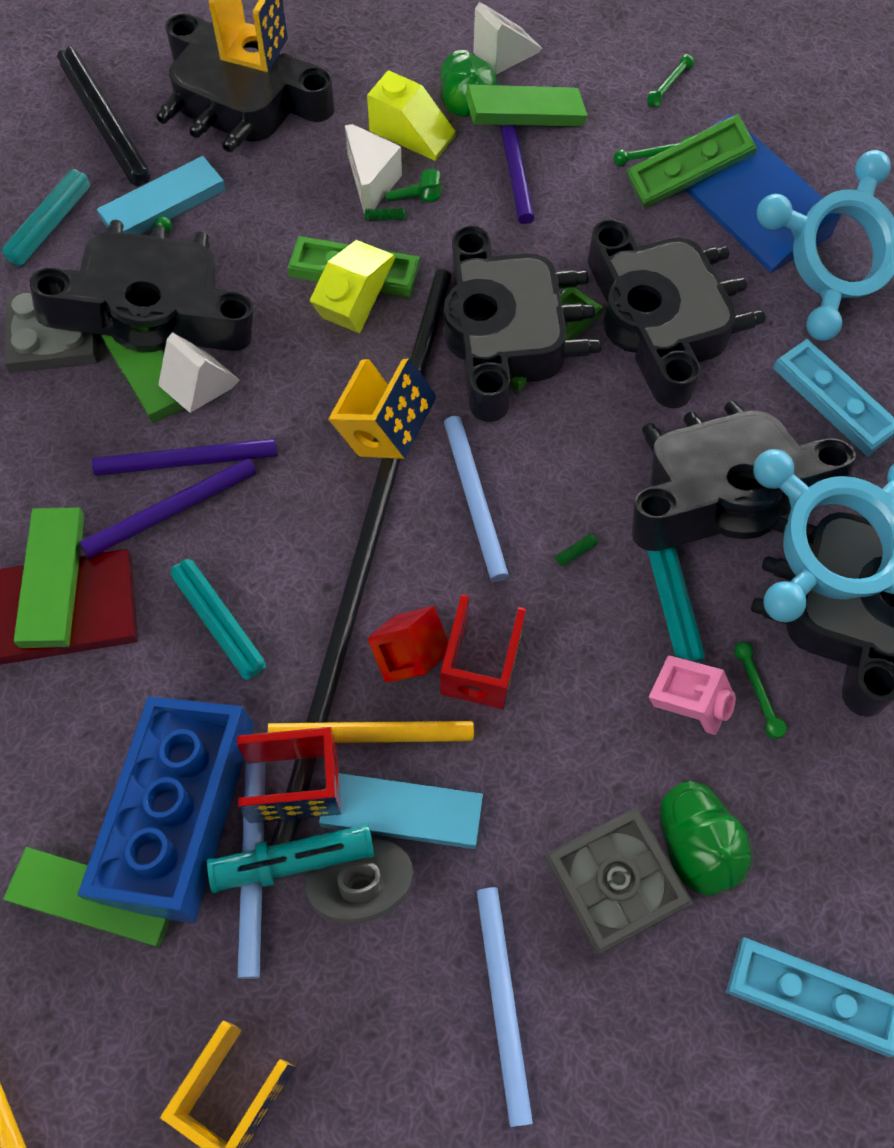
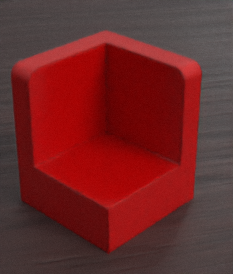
(409, 644)

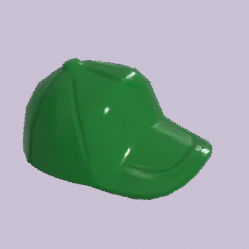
(459, 71)
(704, 839)

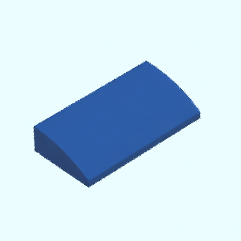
(736, 193)
(168, 809)

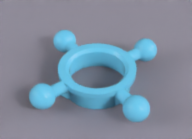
(860, 204)
(787, 600)

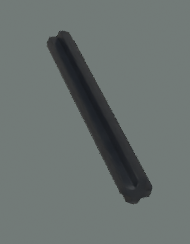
(103, 116)

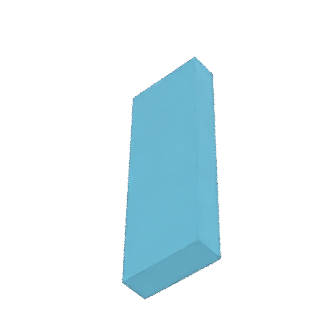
(164, 197)
(836, 396)
(408, 811)
(813, 996)

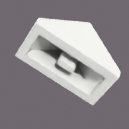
(500, 40)
(374, 164)
(192, 374)

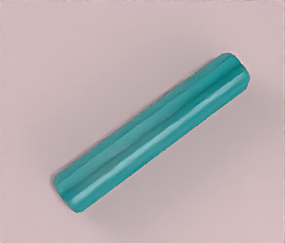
(45, 217)
(676, 605)
(218, 619)

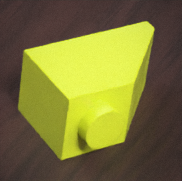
(408, 116)
(351, 285)

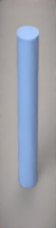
(476, 499)
(251, 895)
(504, 1008)

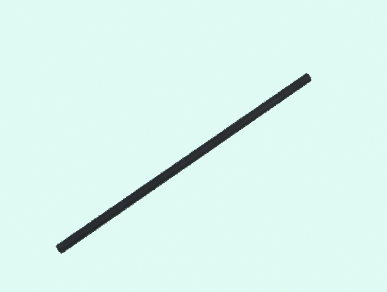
(360, 566)

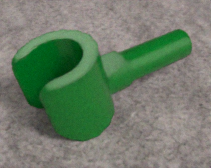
(428, 189)

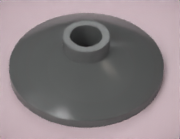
(363, 887)

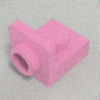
(694, 692)

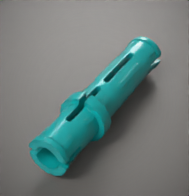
(226, 873)

